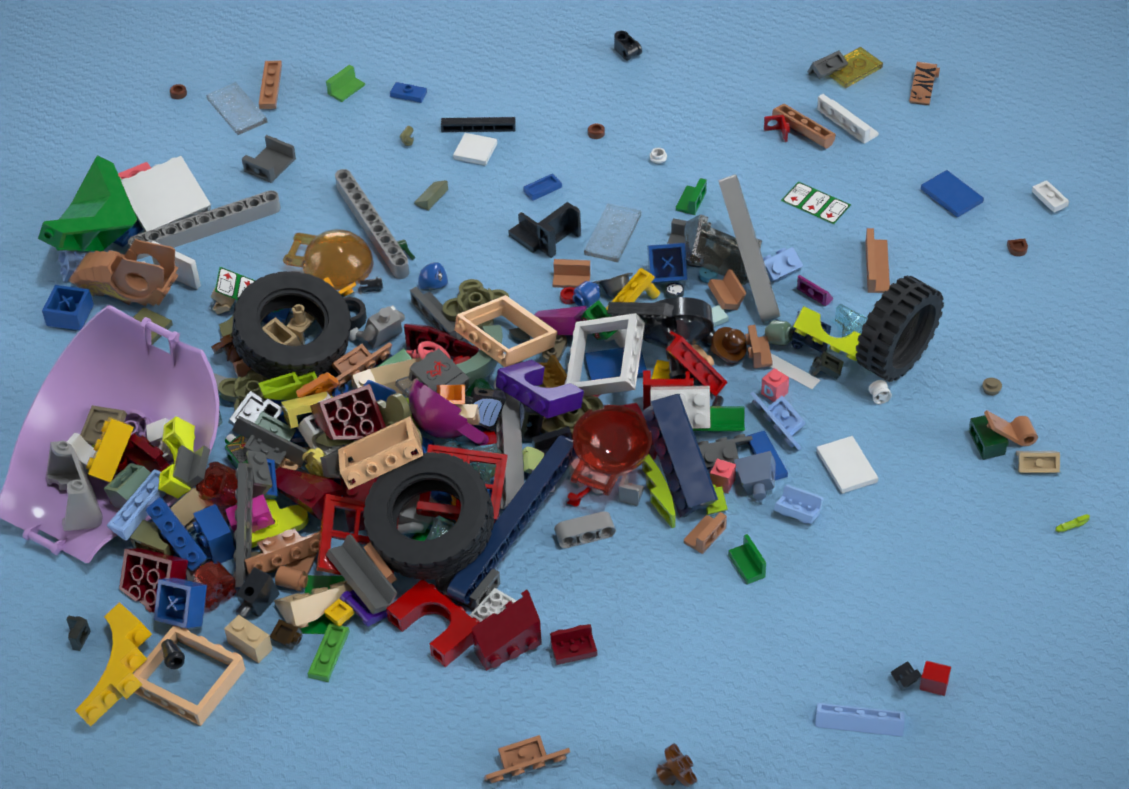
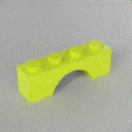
(809, 323)
(176, 433)

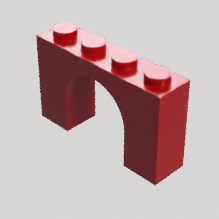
(426, 600)

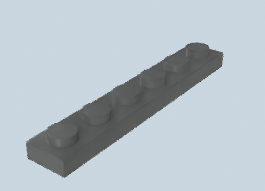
(243, 516)

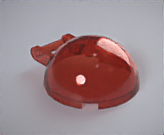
(610, 444)

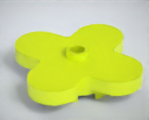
(284, 519)

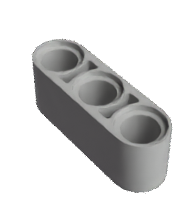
(584, 529)

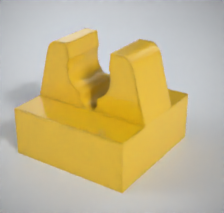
(339, 612)

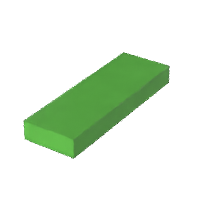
(328, 652)

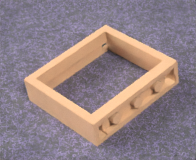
(543, 334)
(379, 452)
(176, 704)

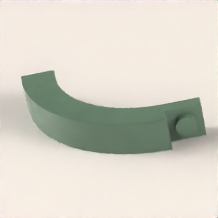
(481, 364)

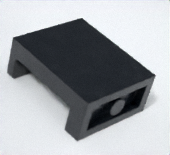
(558, 226)

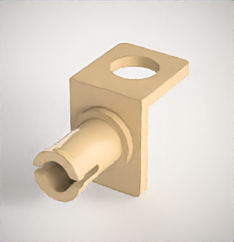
(300, 322)

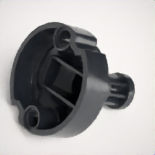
(690, 319)

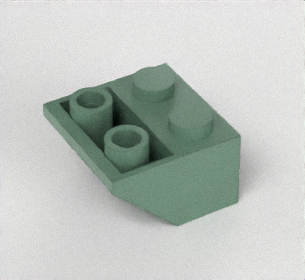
(126, 484)

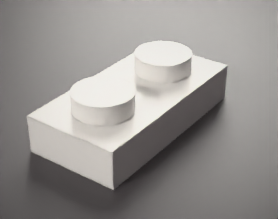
(1050, 196)

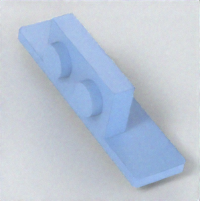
(784, 416)

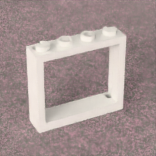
(631, 356)

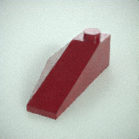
(419, 333)
(306, 489)

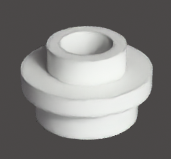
(658, 155)

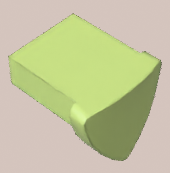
(531, 458)

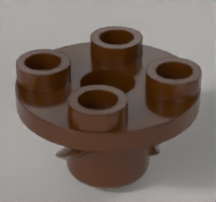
(729, 344)
(227, 346)
(676, 768)

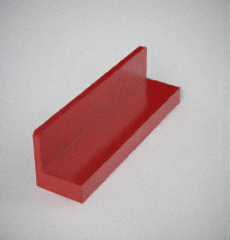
(696, 364)

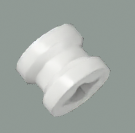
(880, 392)

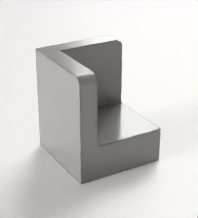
(629, 492)

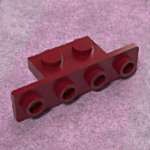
(141, 453)

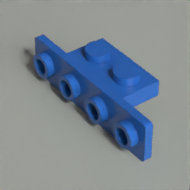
(176, 534)

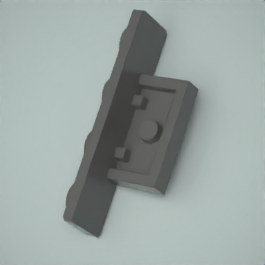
(267, 442)
(722, 449)

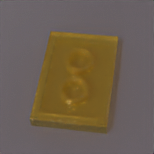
(859, 66)

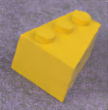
(109, 449)

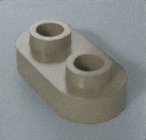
(557, 350)

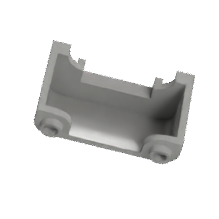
(68, 472)

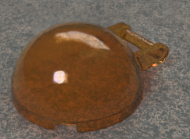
(332, 254)

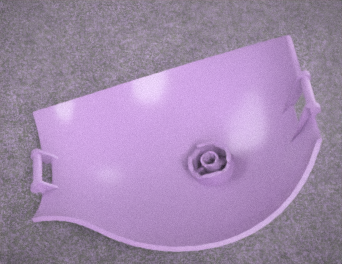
(112, 368)

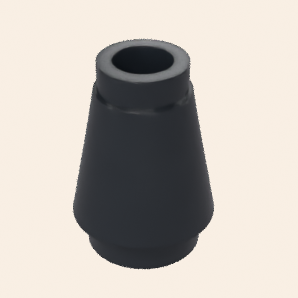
(172, 655)

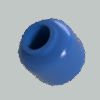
(586, 294)

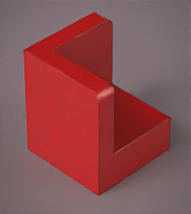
(935, 678)

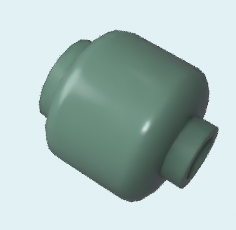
(779, 332)

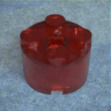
(218, 485)
(218, 581)

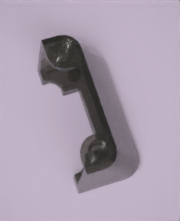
(713, 249)

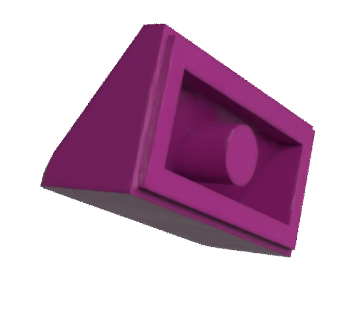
(813, 291)

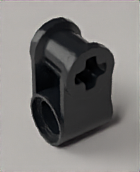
(626, 45)

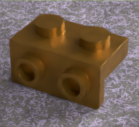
(553, 373)

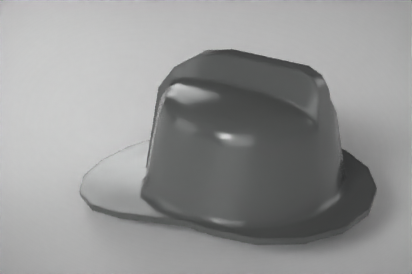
(615, 284)

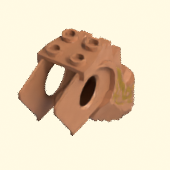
(126, 277)

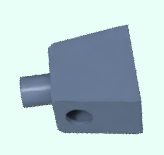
(757, 473)

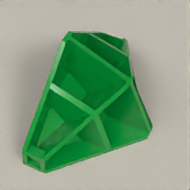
(95, 215)

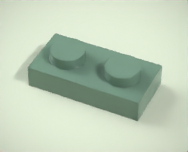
(275, 426)

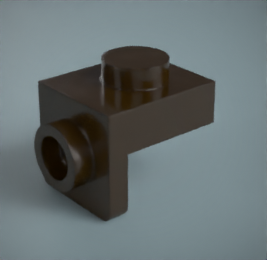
(286, 634)

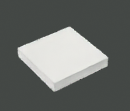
(475, 149)

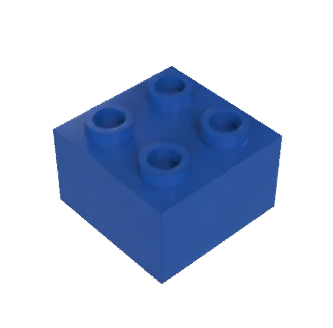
(667, 262)
(67, 307)
(214, 534)
(180, 602)

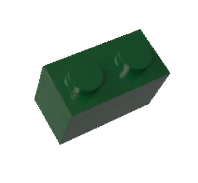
(988, 442)

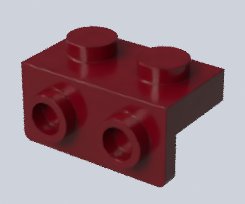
(573, 644)

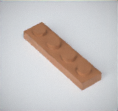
(270, 85)

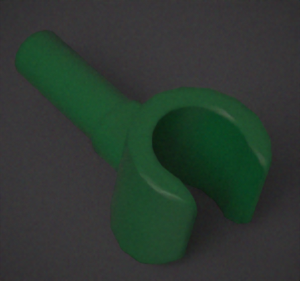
(403, 244)

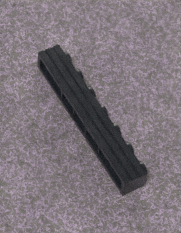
(478, 124)
(643, 310)

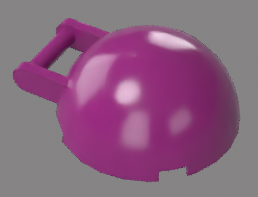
(439, 416)

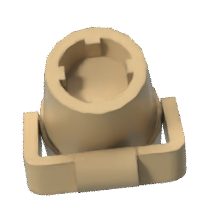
(223, 302)

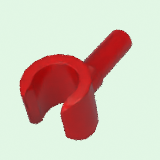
(575, 499)

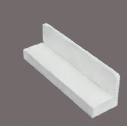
(845, 119)

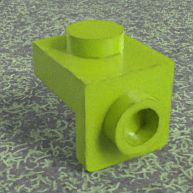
(719, 505)

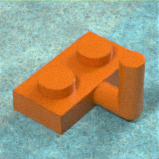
(323, 383)

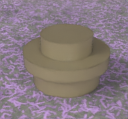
(992, 386)

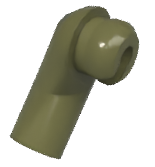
(405, 136)

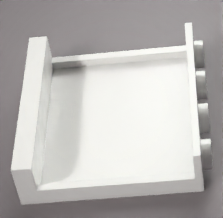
(165, 194)

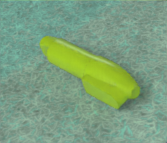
(1076, 522)

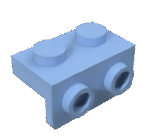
(69, 261)
(782, 264)
(799, 504)

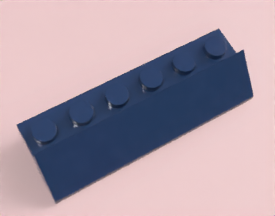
(679, 455)

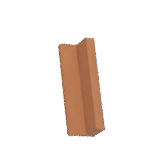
(876, 263)

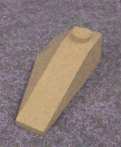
(384, 375)
(306, 607)

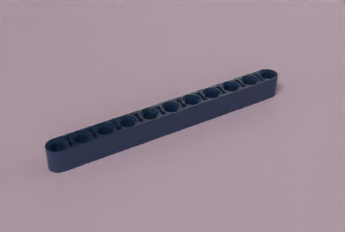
(515, 518)

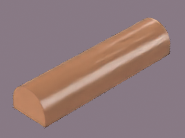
(805, 126)

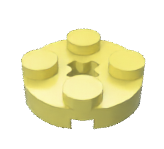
(314, 462)

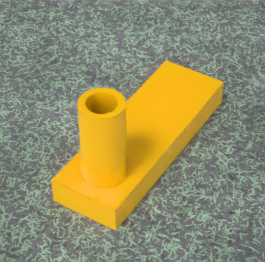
(638, 283)

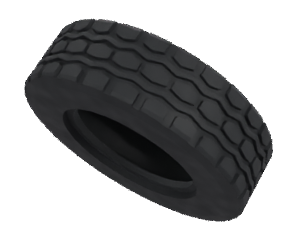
(285, 291)
(443, 554)

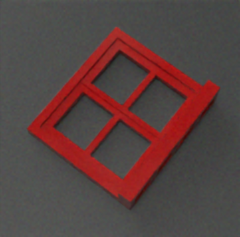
(331, 502)
(447, 511)

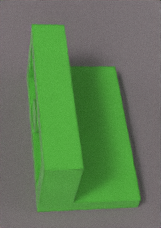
(344, 84)

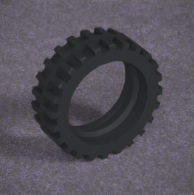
(899, 328)

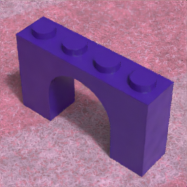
(522, 382)

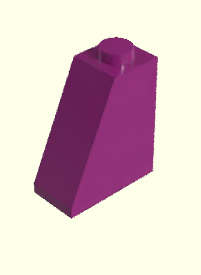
(562, 319)

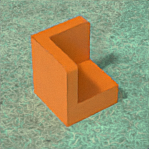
(452, 393)

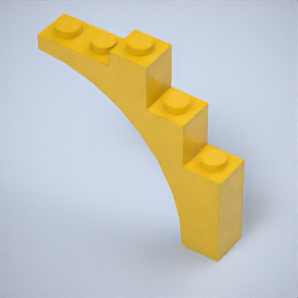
(125, 658)

